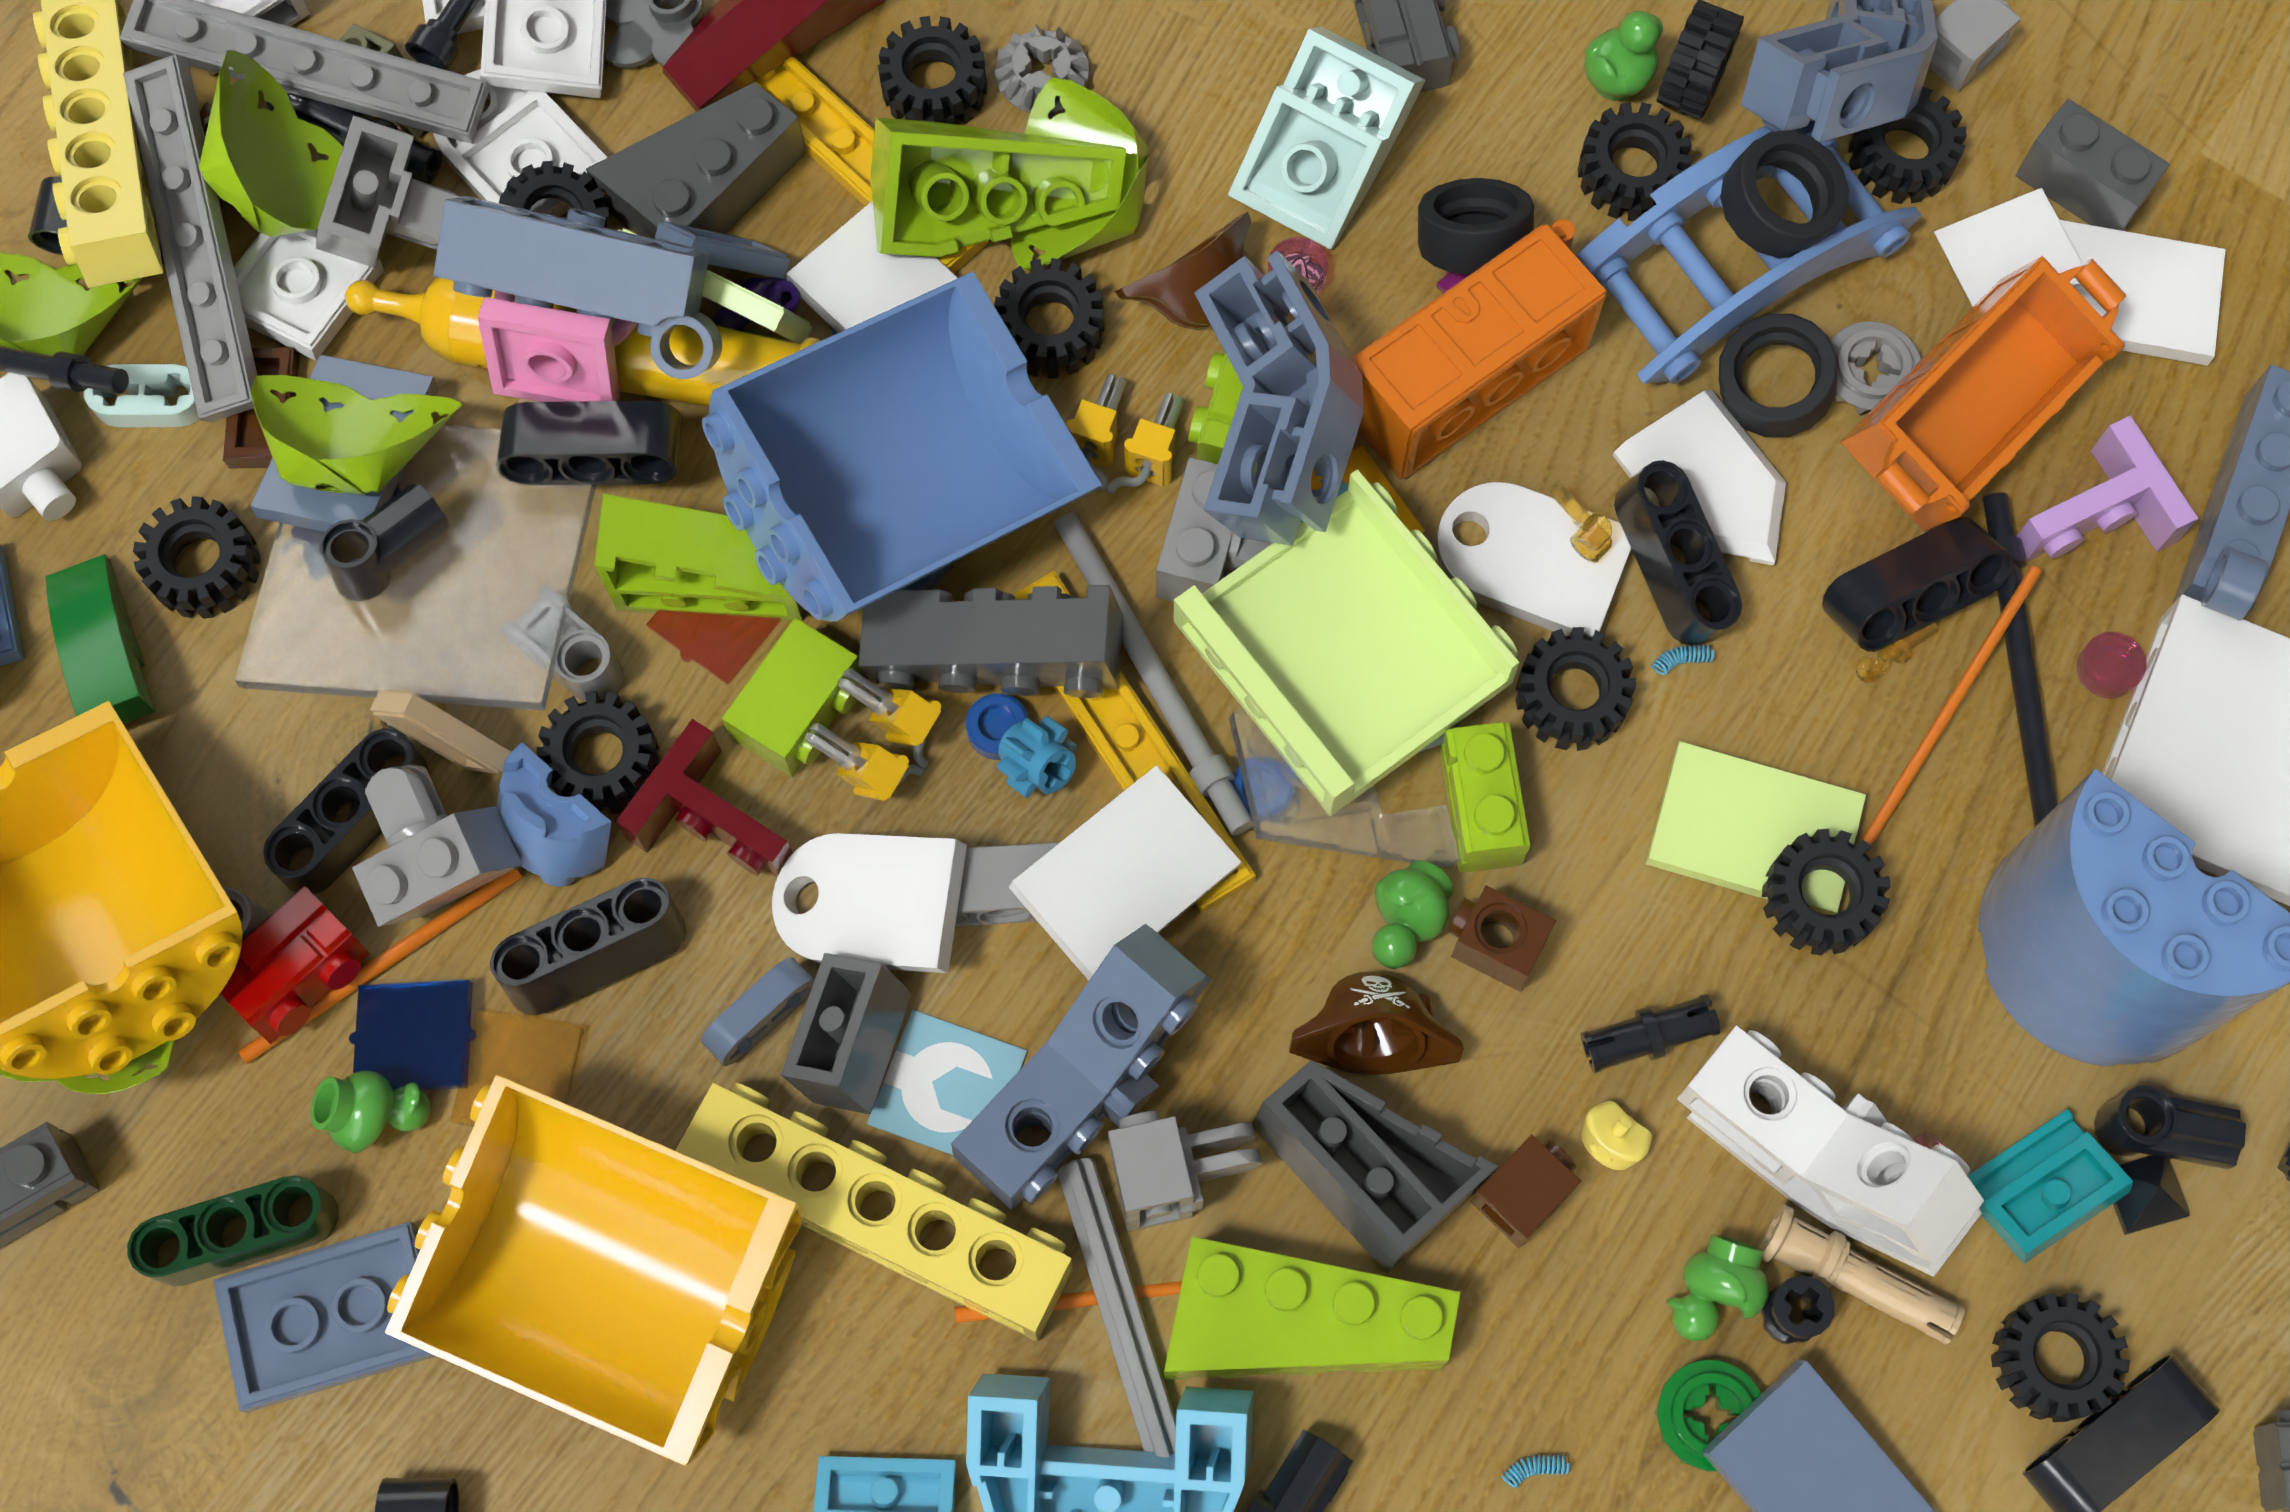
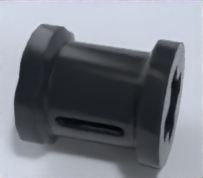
(1817, 1312)

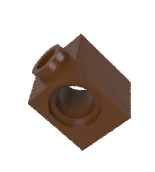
(1509, 964)
(1527, 1189)

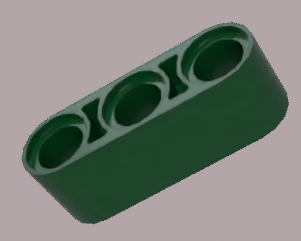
(202, 1228)

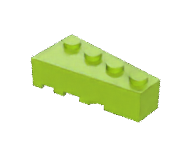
(1296, 1316)

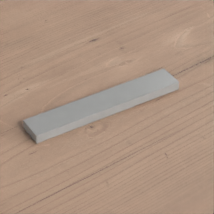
(311, 65)
(192, 238)

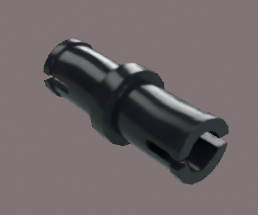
(1650, 1033)

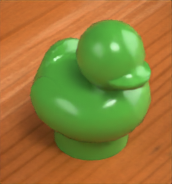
(1624, 57)
(1414, 908)
(361, 1104)
(1724, 1275)

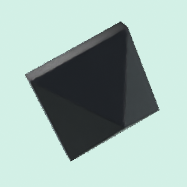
(2153, 1196)

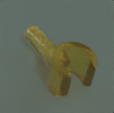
(1594, 530)

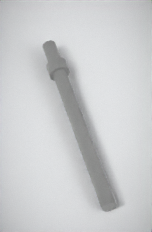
(1209, 770)

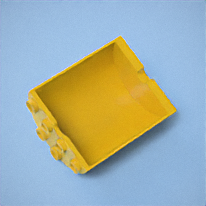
(103, 906)
(597, 1271)

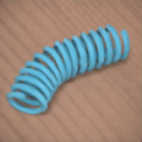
(1681, 654)
(1518, 1472)

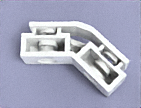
(1831, 1159)

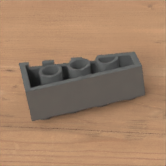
(994, 640)

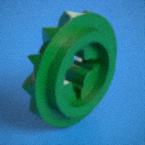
(1688, 1391)

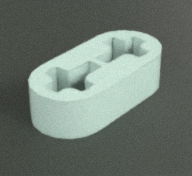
(146, 398)

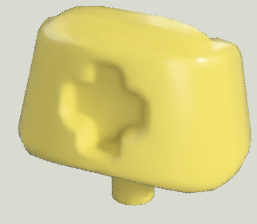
(1614, 1136)

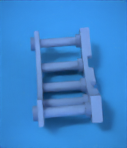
(1689, 193)

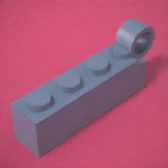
(579, 267)
(2245, 504)

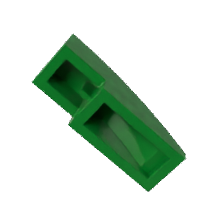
(97, 640)

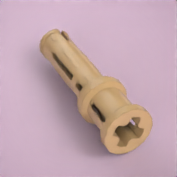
(1835, 1264)

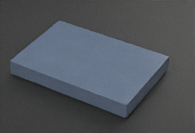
(320, 509)
(316, 1318)
(1808, 1454)

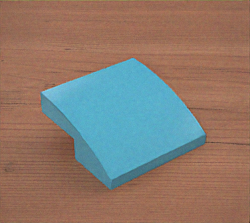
(884, 1485)

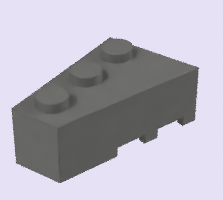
(704, 166)
(1367, 1163)

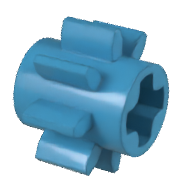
(1037, 756)

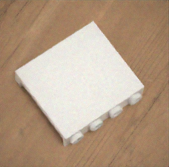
(2213, 742)

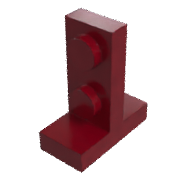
(676, 788)

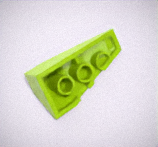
(969, 185)

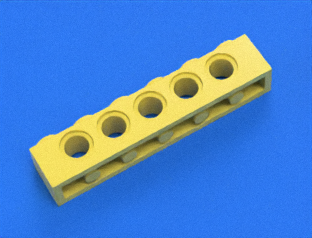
(96, 145)
(1018, 1301)

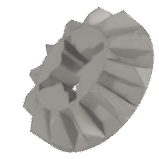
(1015, 68)
(1855, 345)

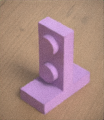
(2135, 488)

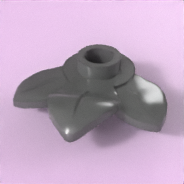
(649, 29)

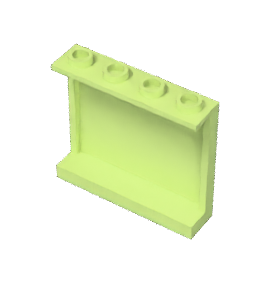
(1349, 645)

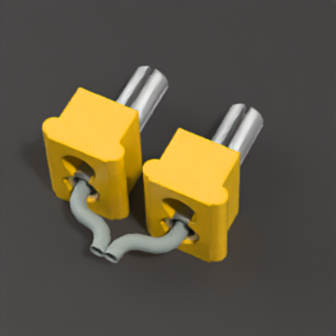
(1146, 454)
(868, 766)

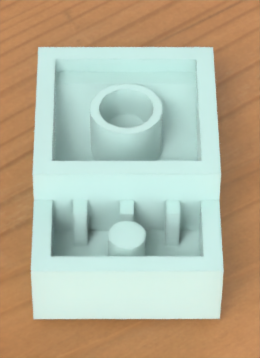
(1325, 136)

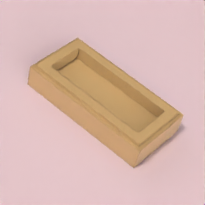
(439, 731)

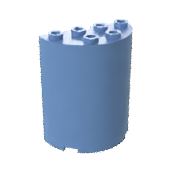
(891, 451)
(2118, 940)

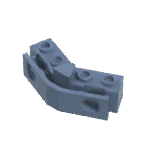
(1844, 71)
(1292, 406)
(1086, 1069)

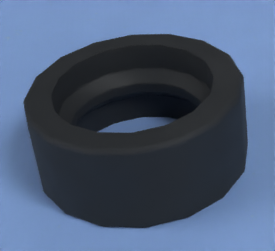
(1807, 162)
(1472, 222)
(1778, 330)

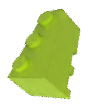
(683, 562)

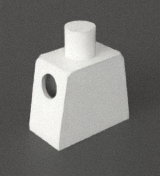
(33, 452)

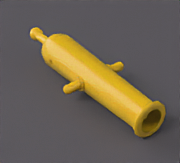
(453, 332)

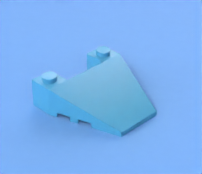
(1023, 1473)

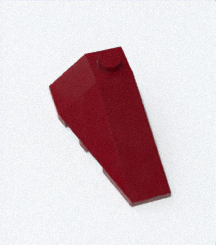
(749, 39)

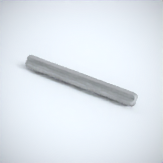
(1119, 1306)

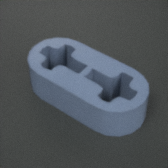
(758, 1011)

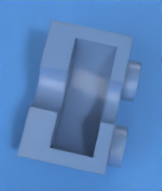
(550, 832)

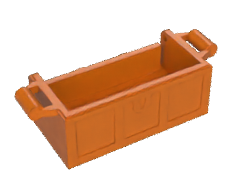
(1477, 348)
(1987, 388)

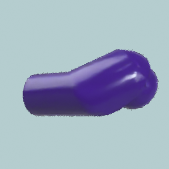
(773, 289)

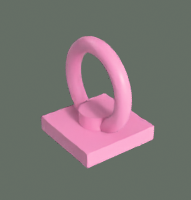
(550, 351)

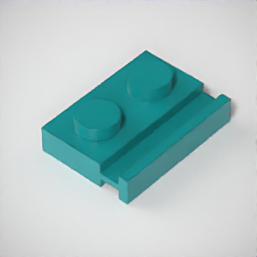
(2048, 1186)

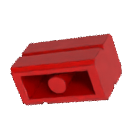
(291, 966)

